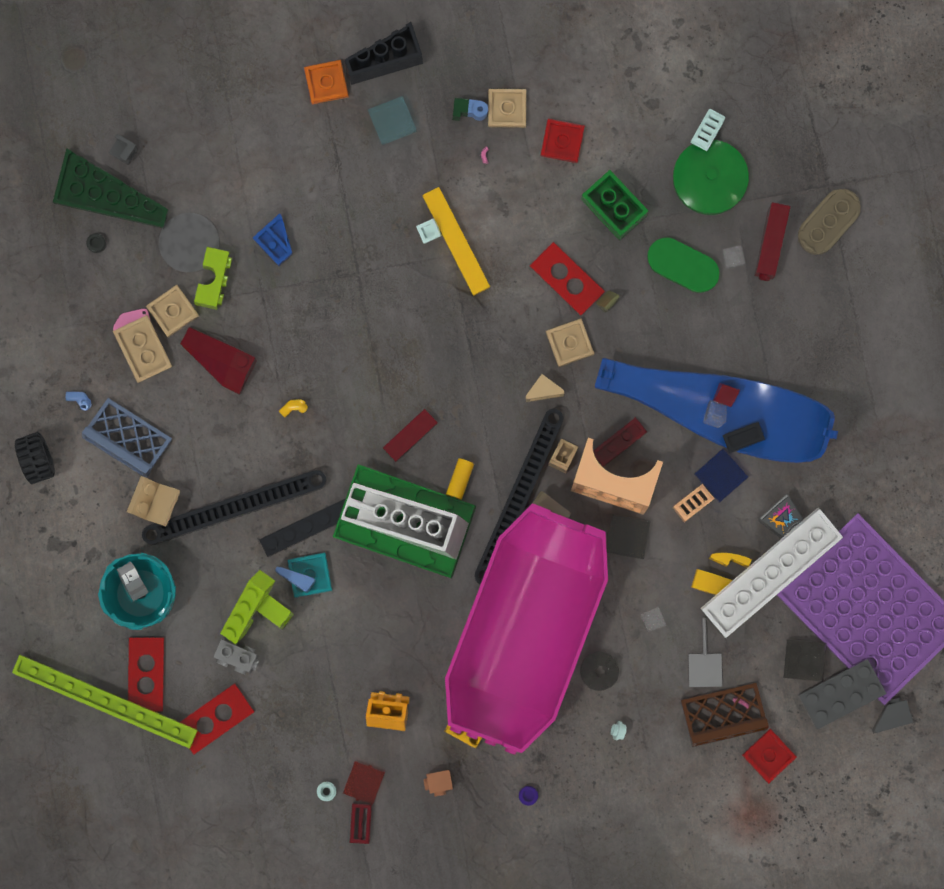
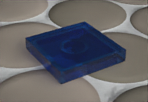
(721, 475)

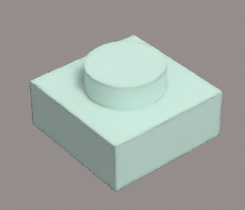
(429, 231)

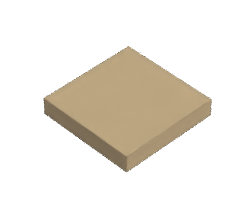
(507, 108)
(172, 311)
(569, 342)

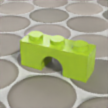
(210, 295)

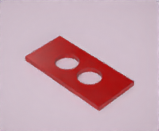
(579, 302)
(154, 648)
(240, 710)

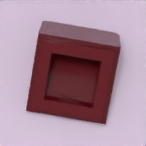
(726, 395)

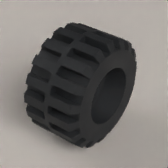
(34, 458)

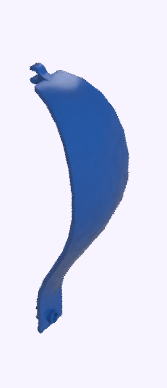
(792, 423)

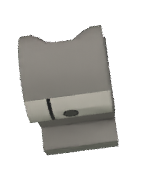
(132, 581)

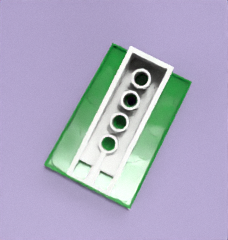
(404, 521)

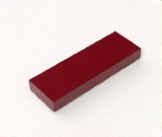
(410, 435)
(619, 442)

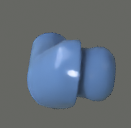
(81, 398)

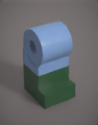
(469, 108)

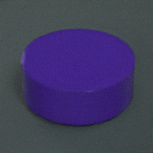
(528, 795)

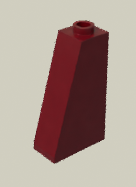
(772, 241)

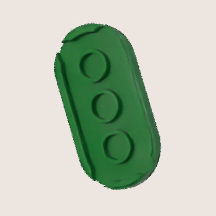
(683, 265)

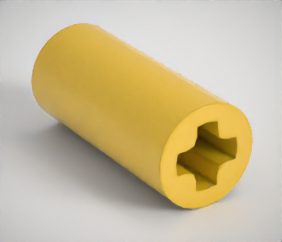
(460, 479)

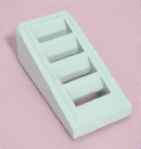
(712, 119)

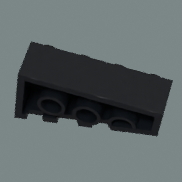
(385, 56)

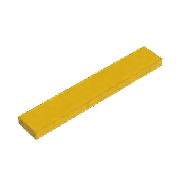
(456, 241)

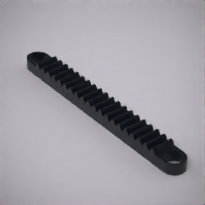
(524, 483)
(235, 507)

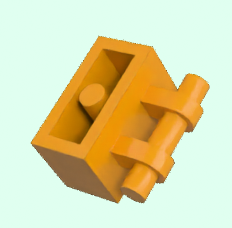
(387, 711)

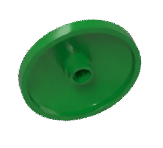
(710, 179)

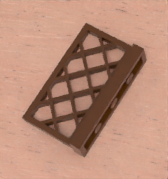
(727, 731)

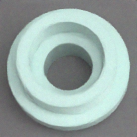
(618, 730)
(332, 791)

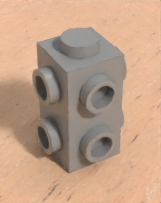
(242, 659)

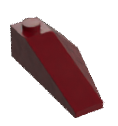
(225, 363)

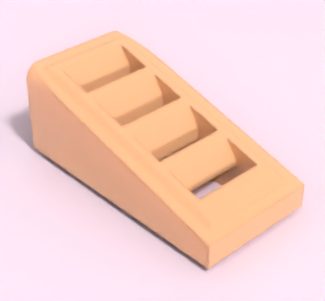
(682, 514)

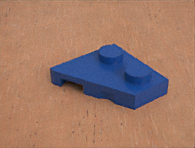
(274, 240)

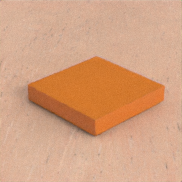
(326, 82)

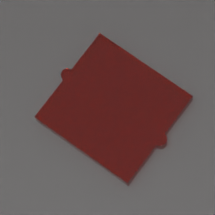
(363, 782)

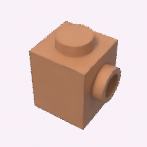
(438, 782)

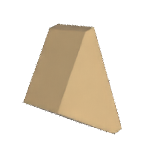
(544, 389)
(563, 456)

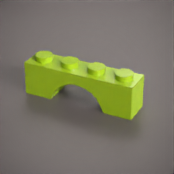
(249, 601)

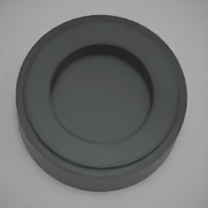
(96, 243)

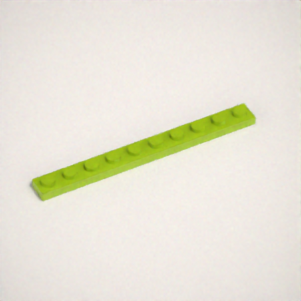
(105, 701)

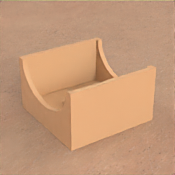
(604, 486)

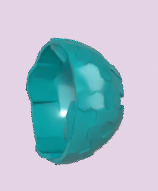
(141, 612)

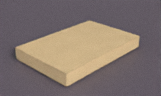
(142, 348)

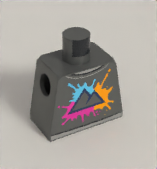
(781, 517)

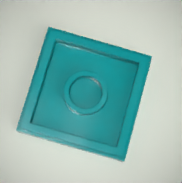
(315, 567)

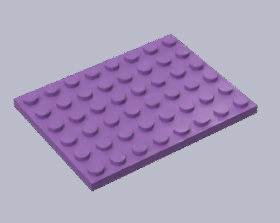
(869, 607)

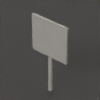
(705, 668)

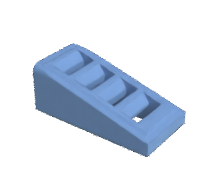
(301, 581)

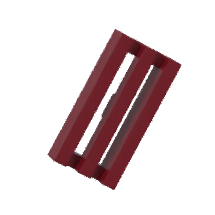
(368, 824)

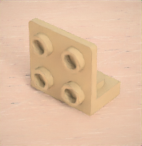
(153, 501)

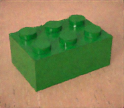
(614, 205)

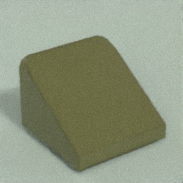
(607, 301)

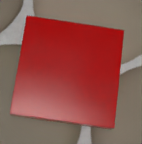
(562, 140)
(769, 756)

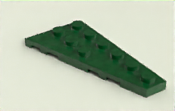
(96, 191)

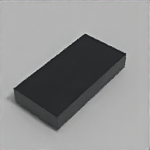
(743, 437)

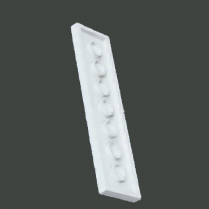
(771, 572)

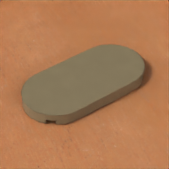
(829, 221)

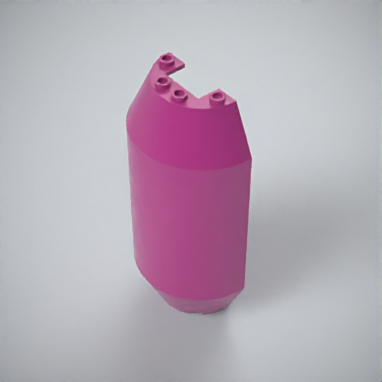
(526, 629)

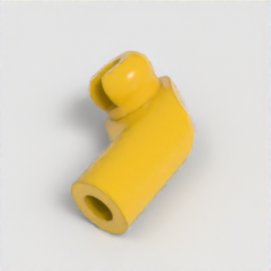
(291, 405)

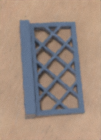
(118, 452)

